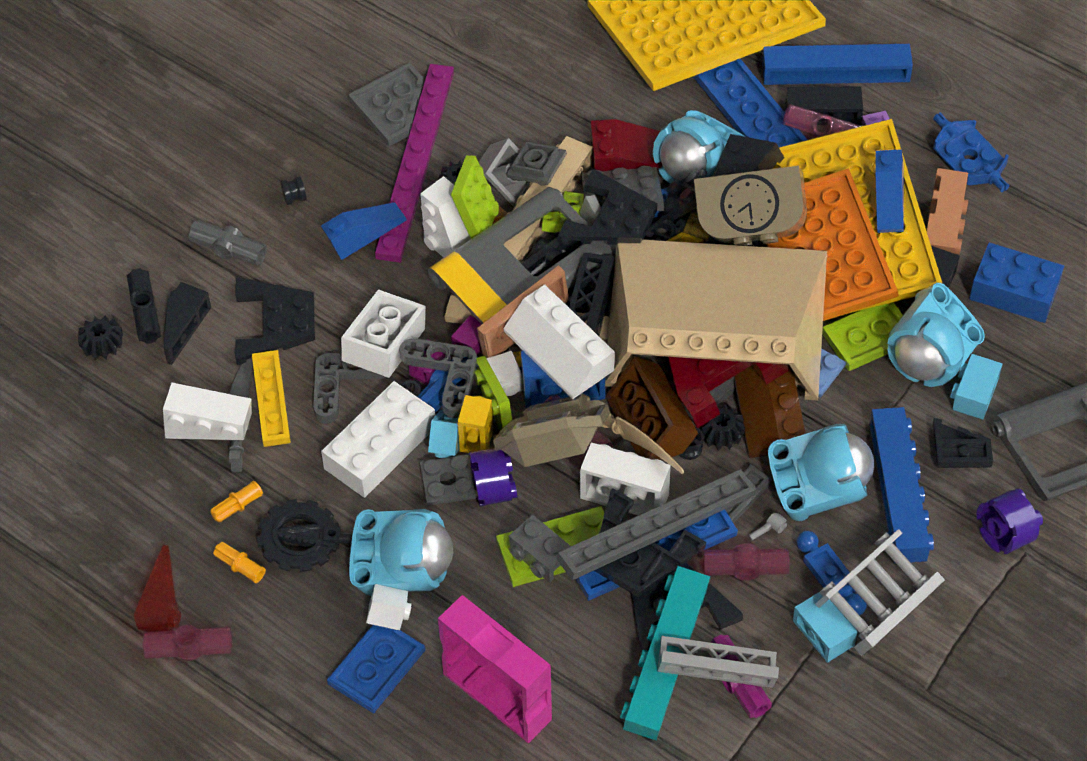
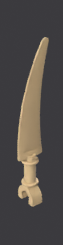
(636, 436)

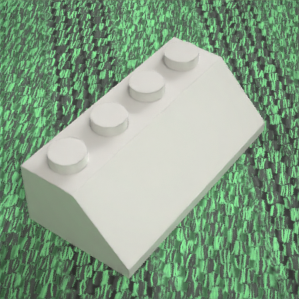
(560, 342)

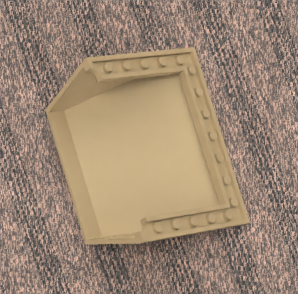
(719, 305)

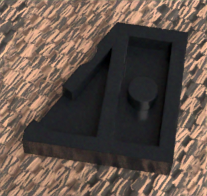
(960, 447)

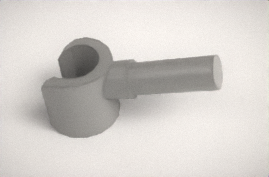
(774, 522)

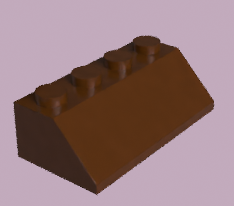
(651, 405)
(768, 410)

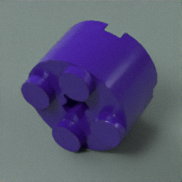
(491, 476)
(1009, 521)

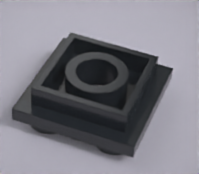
(681, 196)

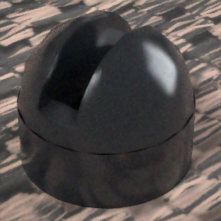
(407, 384)

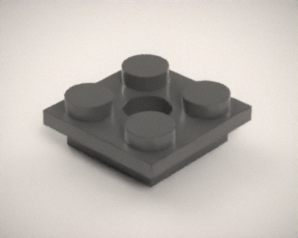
(528, 168)
(454, 468)

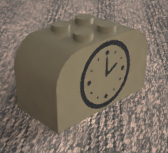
(752, 205)

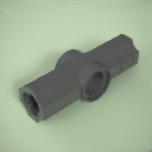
(227, 242)

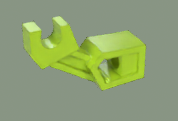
(554, 221)

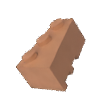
(946, 210)

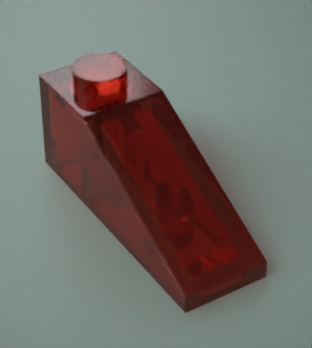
(159, 603)

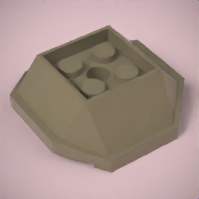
(552, 430)

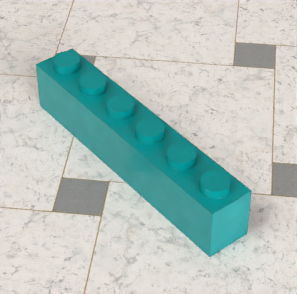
(677, 620)

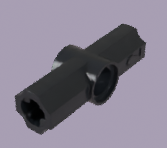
(547, 254)
(143, 306)

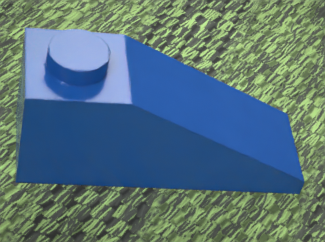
(890, 191)
(360, 227)

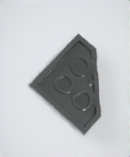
(390, 103)
(642, 180)

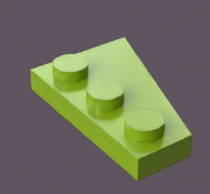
(493, 390)

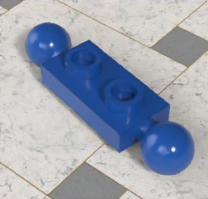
(827, 568)

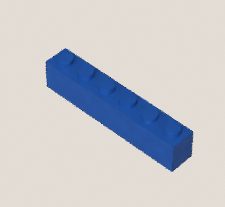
(837, 64)
(899, 482)

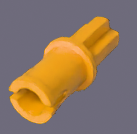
(236, 501)
(239, 562)

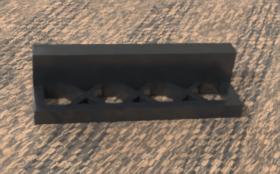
(601, 293)

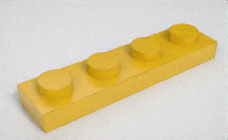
(271, 398)

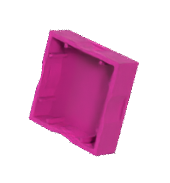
(495, 668)

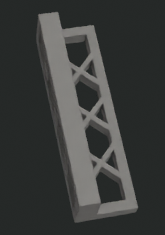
(716, 667)

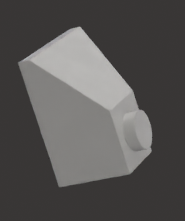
(497, 163)

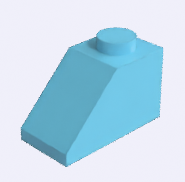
(444, 436)

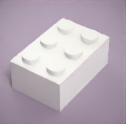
(379, 330)
(633, 475)

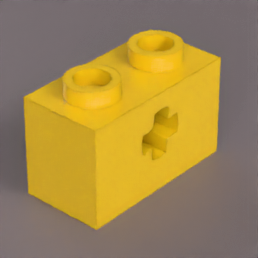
(475, 424)

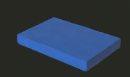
(376, 666)

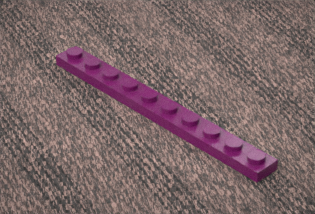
(416, 159)

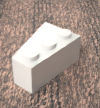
(441, 219)
(205, 414)

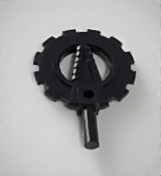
(321, 536)

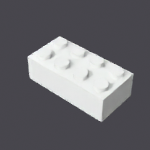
(378, 439)

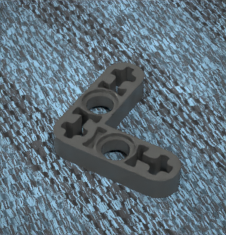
(456, 368)
(333, 377)

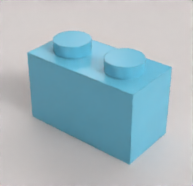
(976, 387)
(825, 627)

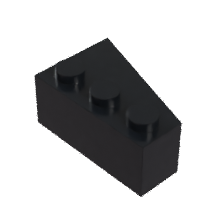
(747, 155)

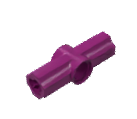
(750, 696)

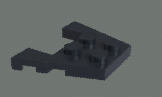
(622, 218)
(286, 317)
(650, 564)
(646, 605)

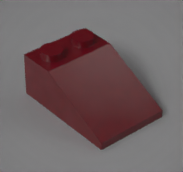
(622, 145)

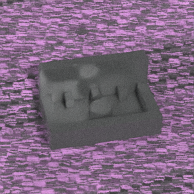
(537, 547)

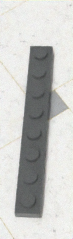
(655, 524)

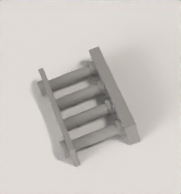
(905, 601)

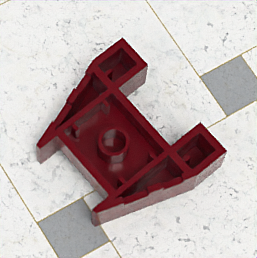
(697, 377)

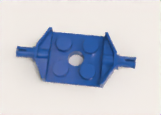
(962, 139)

